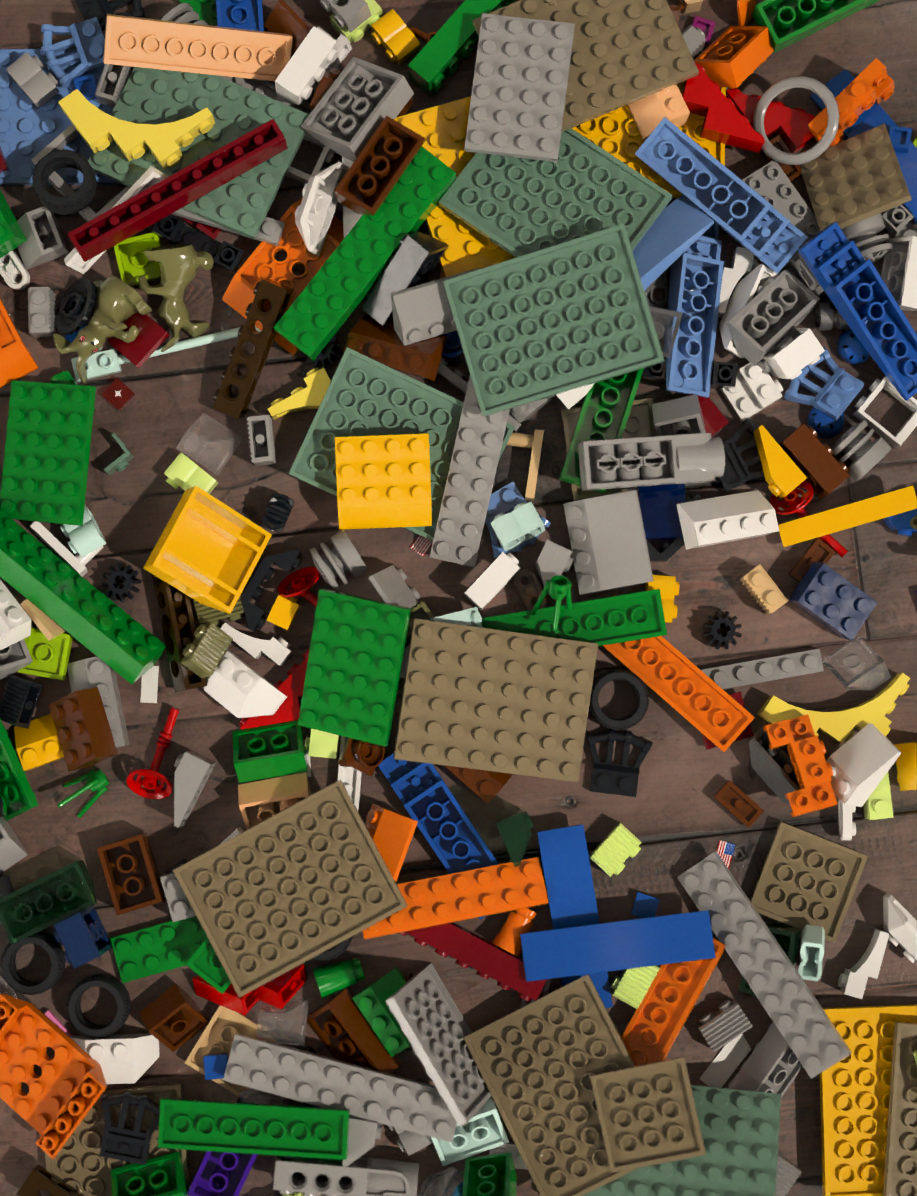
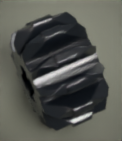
(327, 357)
(277, 512)
(113, 582)
(715, 624)

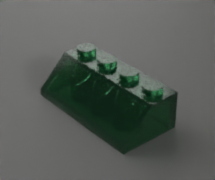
(47, 901)

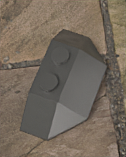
(773, 765)

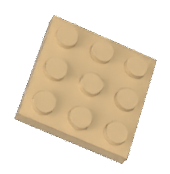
(219, 1039)

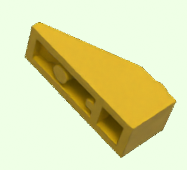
(777, 466)

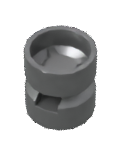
(828, 316)

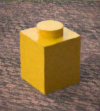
(284, 612)

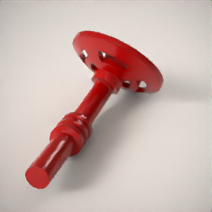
(796, 505)
(300, 584)
(152, 775)

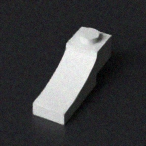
(742, 264)
(275, 649)
(854, 980)

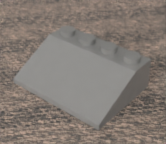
(357, 107)
(608, 542)

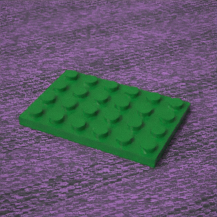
(47, 452)
(354, 666)

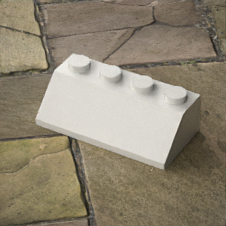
(726, 519)

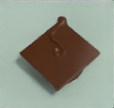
(362, 756)

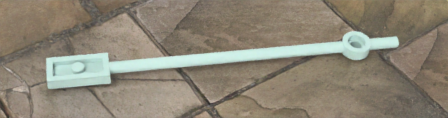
(109, 361)

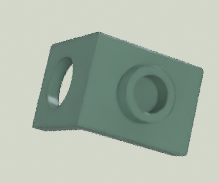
(121, 462)

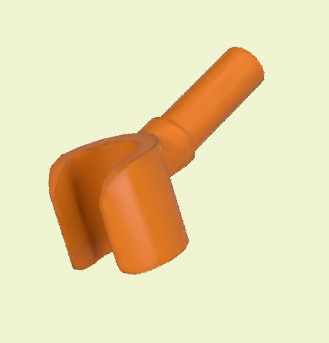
(424, 35)

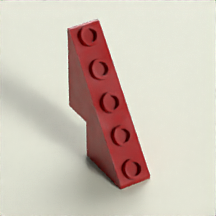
(721, 119)
(785, 121)
(290, 708)
(275, 992)

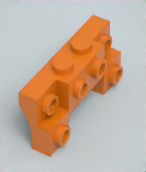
(867, 88)
(808, 763)

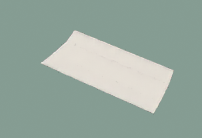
(726, 1062)

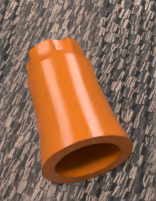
(517, 923)

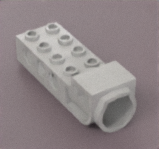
(779, 191)
(650, 461)
(367, 1175)

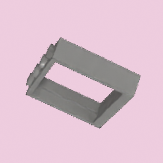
(60, 185)

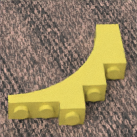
(132, 138)
(303, 398)
(840, 724)

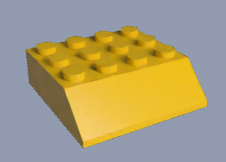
(383, 481)
(207, 550)

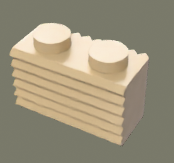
(763, 589)

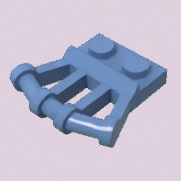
(89, 44)
(836, 393)
(504, 502)

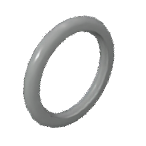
(832, 123)

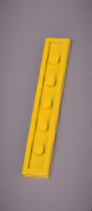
(848, 516)

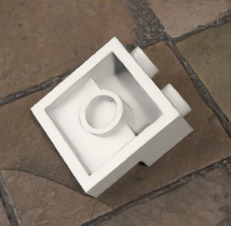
(752, 390)

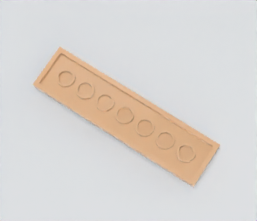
(195, 48)

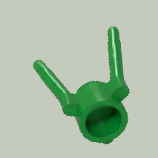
(558, 587)
(96, 781)

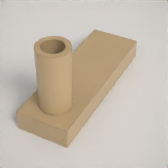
(535, 443)

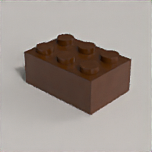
(815, 460)
(83, 729)
(131, 874)

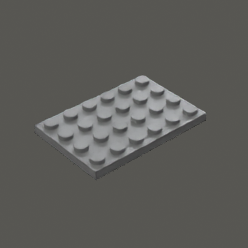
(519, 87)
(437, 1033)

